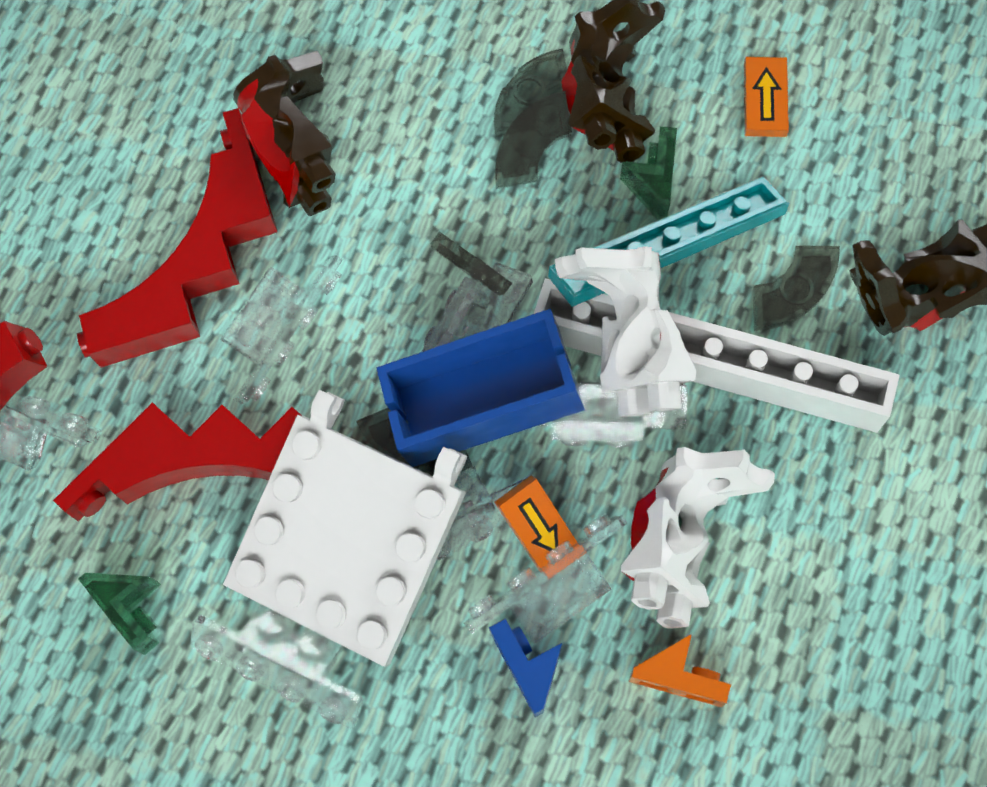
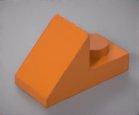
(667, 674)

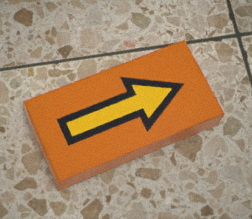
(766, 96)
(534, 520)

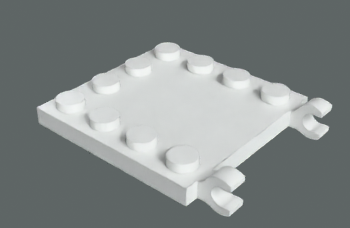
(346, 535)

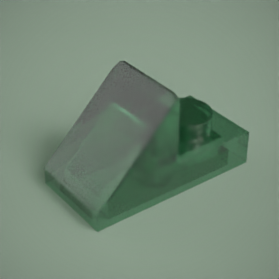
(653, 180)
(117, 597)

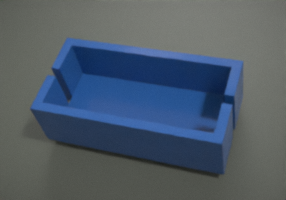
(479, 388)

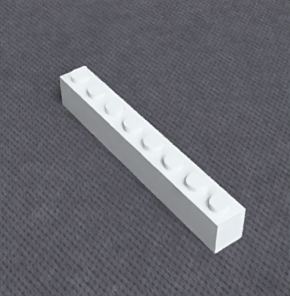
(749, 364)

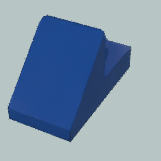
(531, 676)

